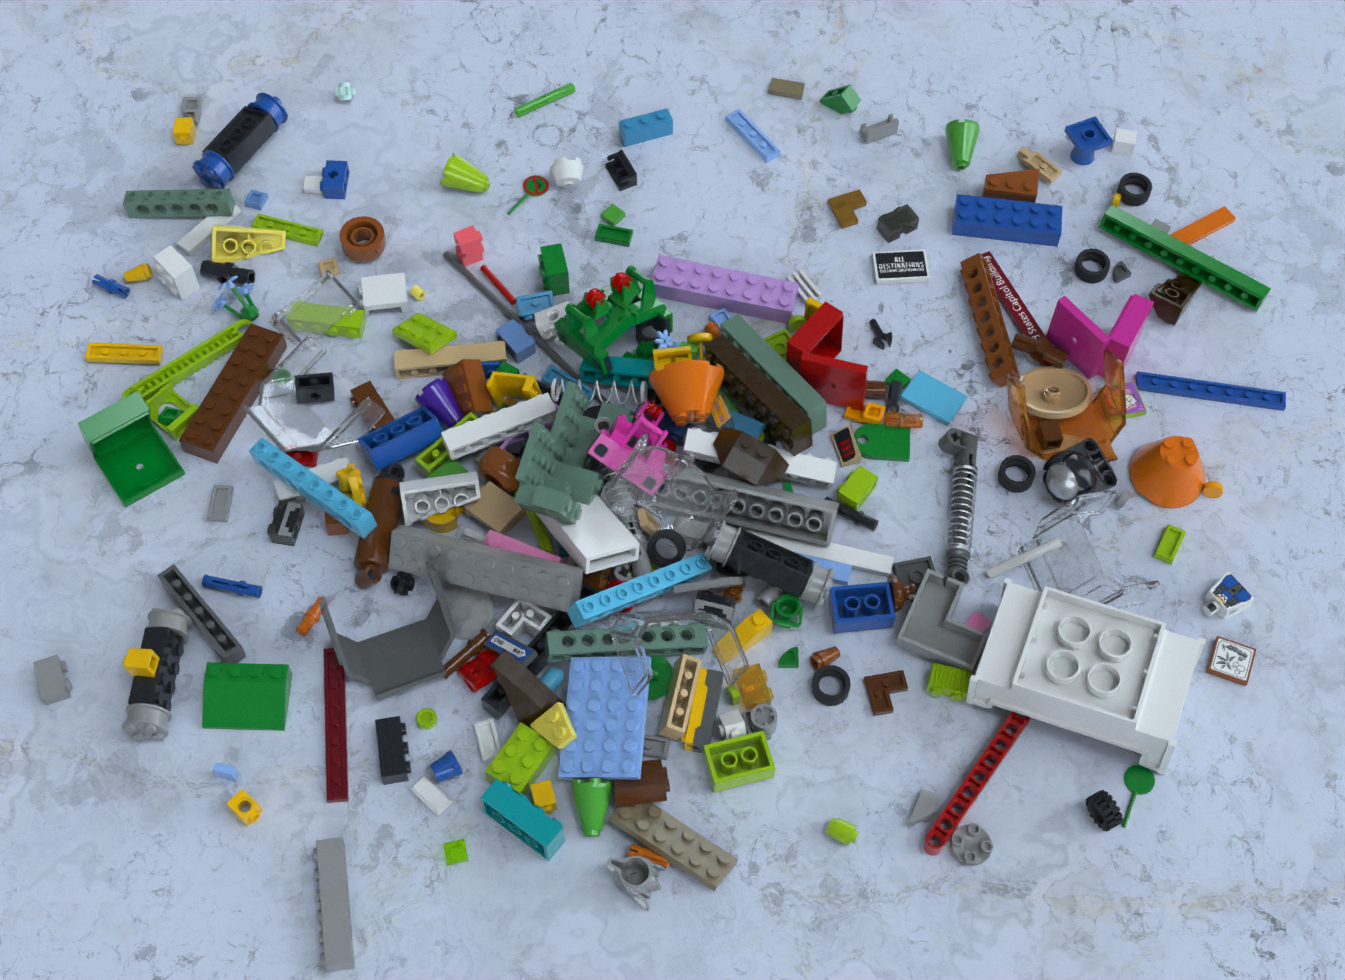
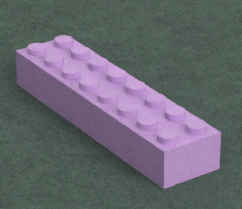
(724, 288)

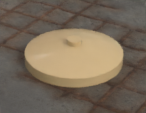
(1055, 392)

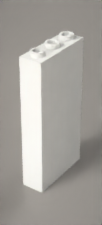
(596, 538)

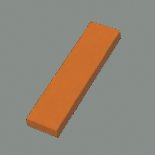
(1205, 226)

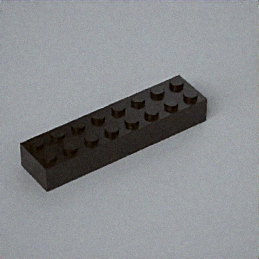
(760, 396)

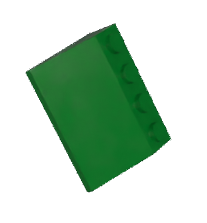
(246, 696)

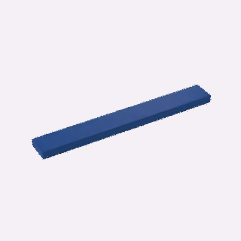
(1210, 391)

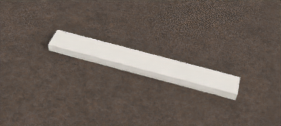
(858, 558)

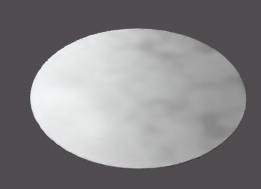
(469, 611)

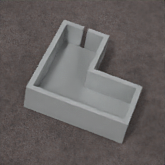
(931, 630)

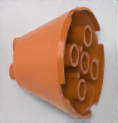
(687, 389)
(1168, 472)

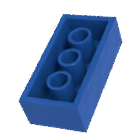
(400, 438)

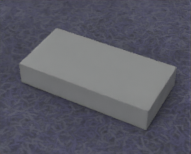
(220, 503)

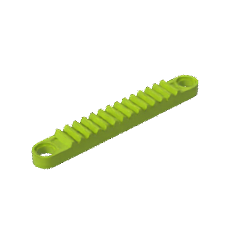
(190, 361)

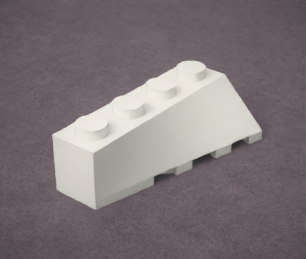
(437, 494)

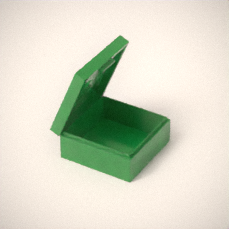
(122, 440)

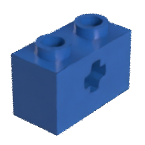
(335, 179)

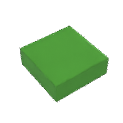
(612, 215)

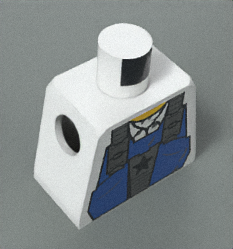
(1227, 597)

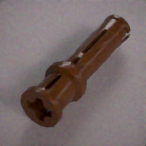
(473, 648)

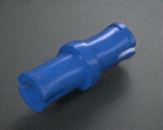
(111, 286)

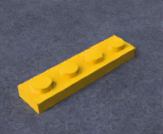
(124, 353)

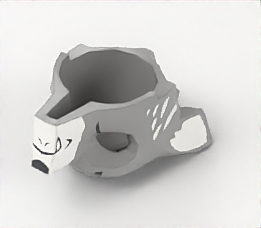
(636, 877)

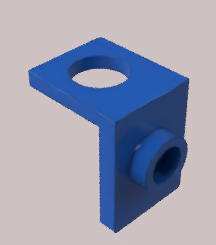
(488, 367)

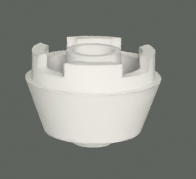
(567, 172)

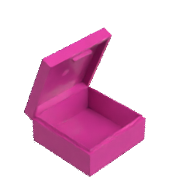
(1091, 341)

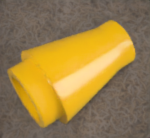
(139, 273)

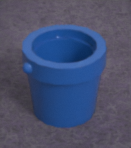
(446, 767)

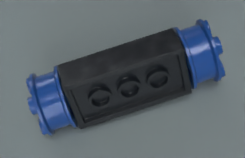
(239, 140)

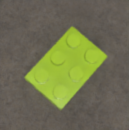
(424, 333)

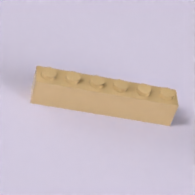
(418, 363)

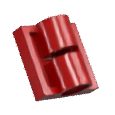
(478, 671)

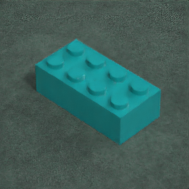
(523, 819)

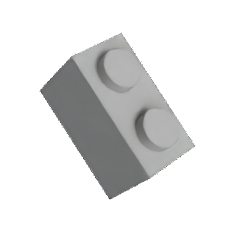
(52, 679)

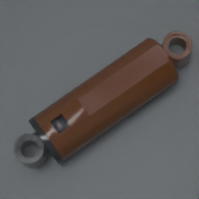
(386, 506)

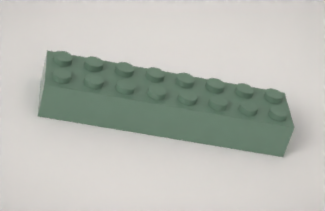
(776, 370)

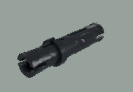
(857, 517)

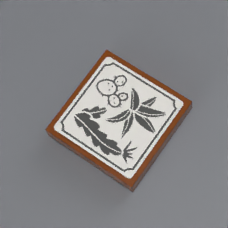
(1231, 661)

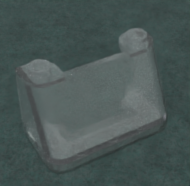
(314, 310)

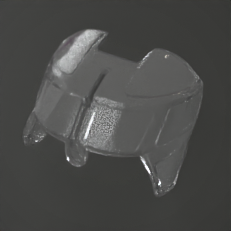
(684, 504)

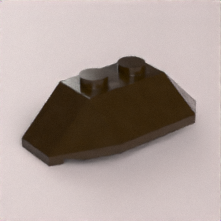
(749, 457)

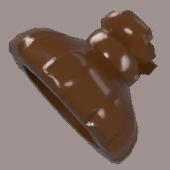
(900, 592)

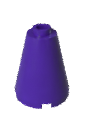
(441, 402)

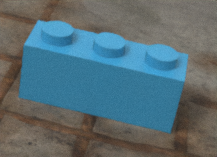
(646, 127)

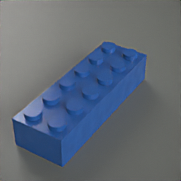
(1007, 220)

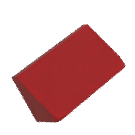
(304, 457)

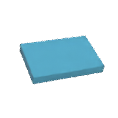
(933, 397)

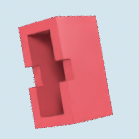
(469, 245)

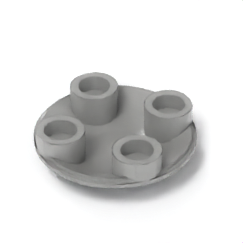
(971, 844)

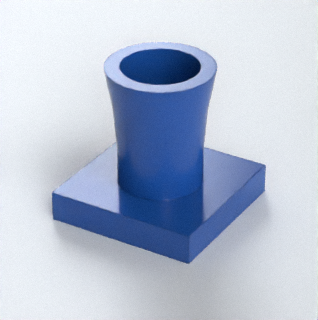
(1087, 138)

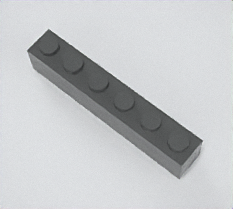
(202, 615)

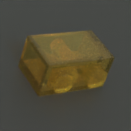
(754, 687)

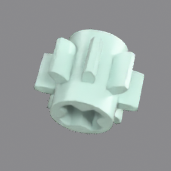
(345, 91)

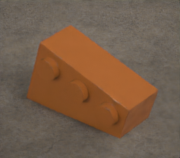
(1012, 185)
(469, 387)

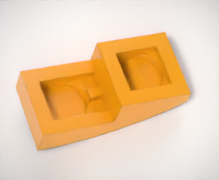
(871, 414)

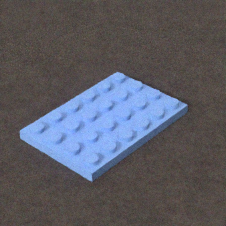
(605, 720)

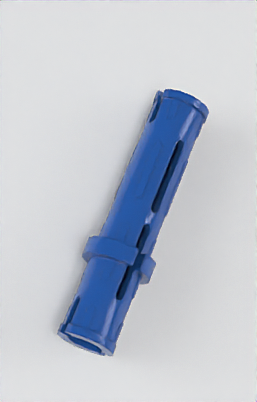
(241, 587)

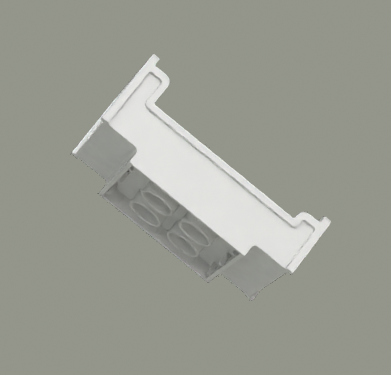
(1087, 670)

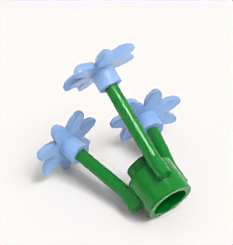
(249, 310)
(645, 349)

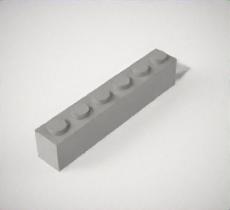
(335, 905)

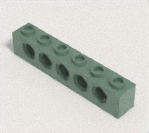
(179, 203)

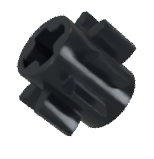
(402, 583)

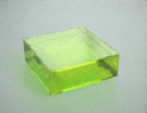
(455, 852)

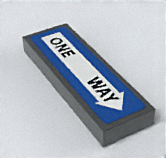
(499, 641)

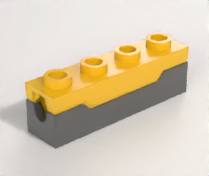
(703, 710)

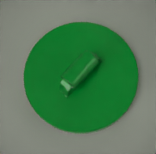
(661, 677)

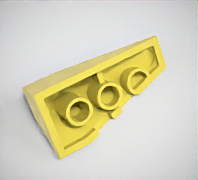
(239, 242)

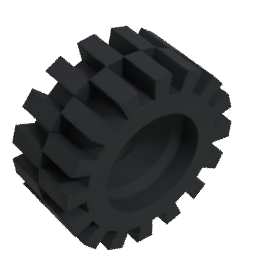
(1104, 810)

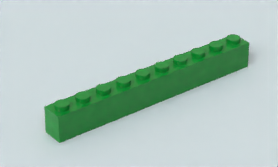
(1184, 258)

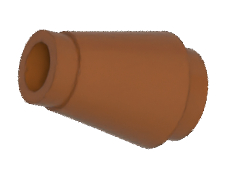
(824, 657)

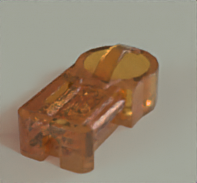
(897, 419)

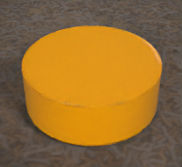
(1213, 489)

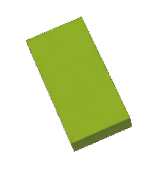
(1169, 544)

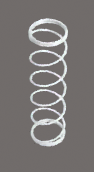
(643, 391)

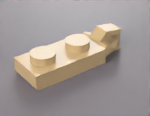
(1035, 160)

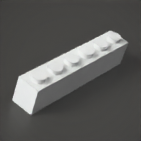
(498, 426)

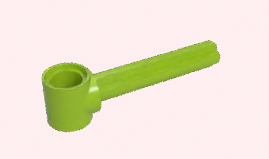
(539, 530)

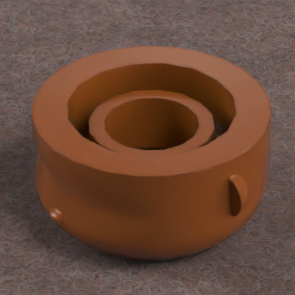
(362, 229)
(499, 468)

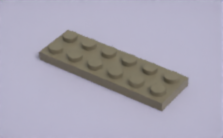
(675, 842)

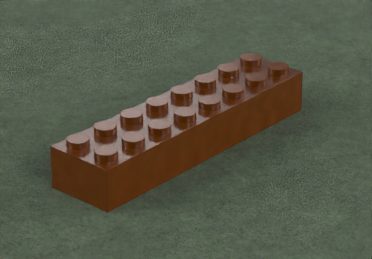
(235, 387)

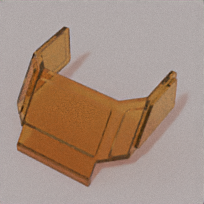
(1099, 421)

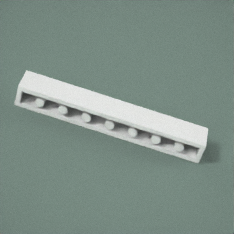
(802, 467)

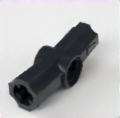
(225, 271)

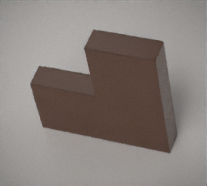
(879, 688)

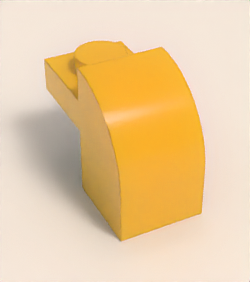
(445, 521)

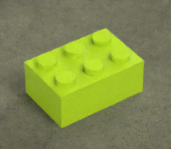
(521, 759)
(738, 761)

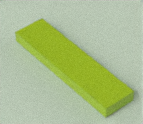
(294, 231)

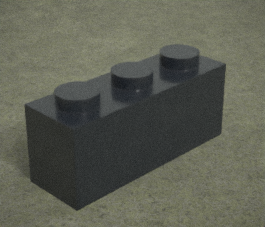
(392, 750)

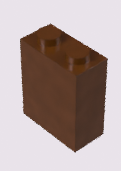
(649, 789)

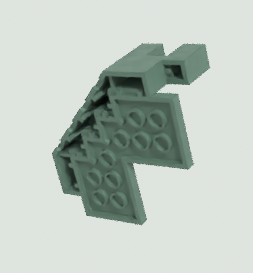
(556, 463)

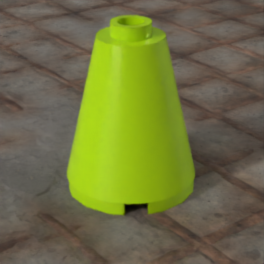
(464, 176)

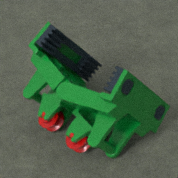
(622, 305)

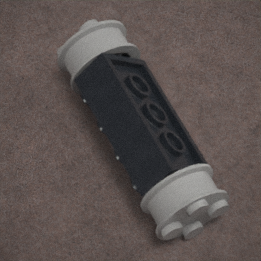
(770, 563)
(151, 696)

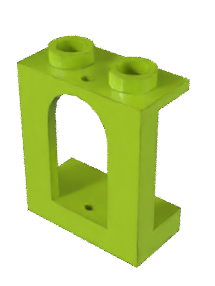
(168, 395)

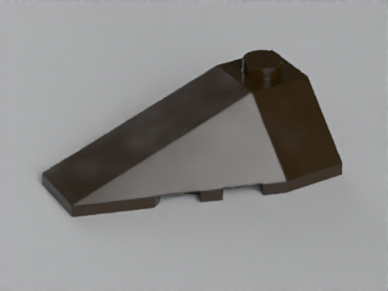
(524, 690)

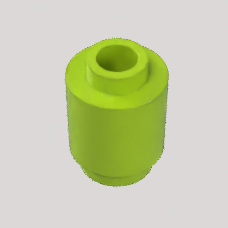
(842, 831)

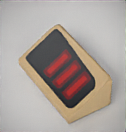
(846, 446)

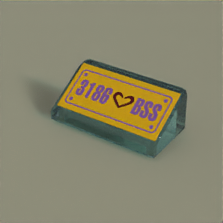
(721, 415)

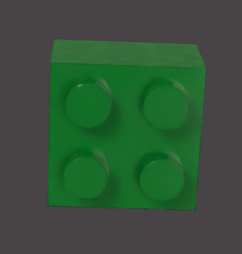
(554, 269)

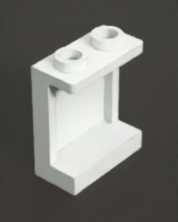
(384, 292)

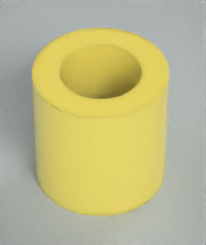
(417, 293)

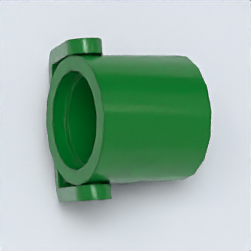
(787, 611)

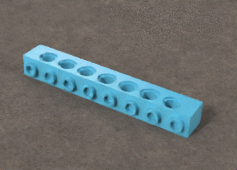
(313, 488)
(638, 590)

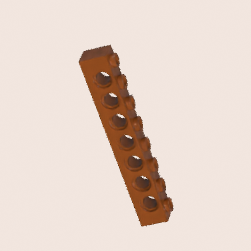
(989, 319)

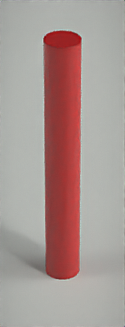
(498, 284)

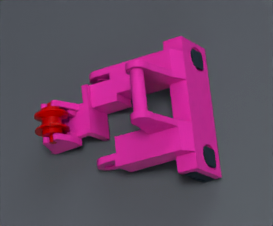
(611, 446)

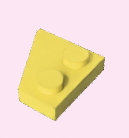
(555, 726)

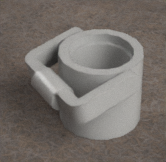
(762, 718)

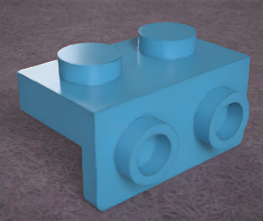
(534, 303)

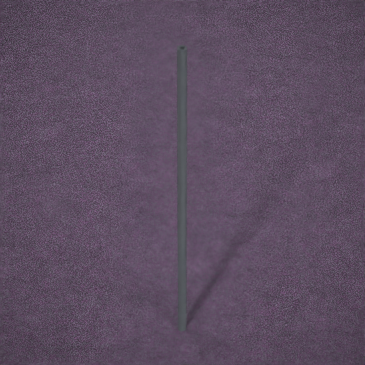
(511, 315)

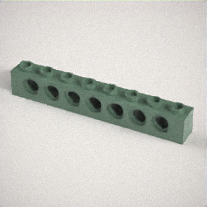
(657, 647)

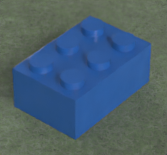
(861, 607)

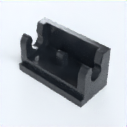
(621, 171)

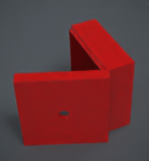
(812, 356)

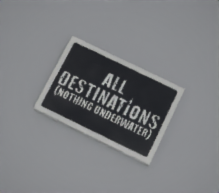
(900, 266)

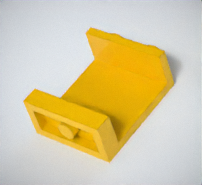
(512, 385)

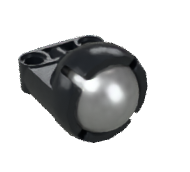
(1078, 472)

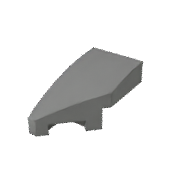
(192, 108)
(925, 807)

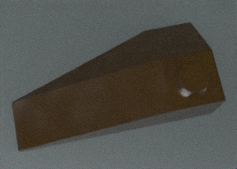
(1173, 297)

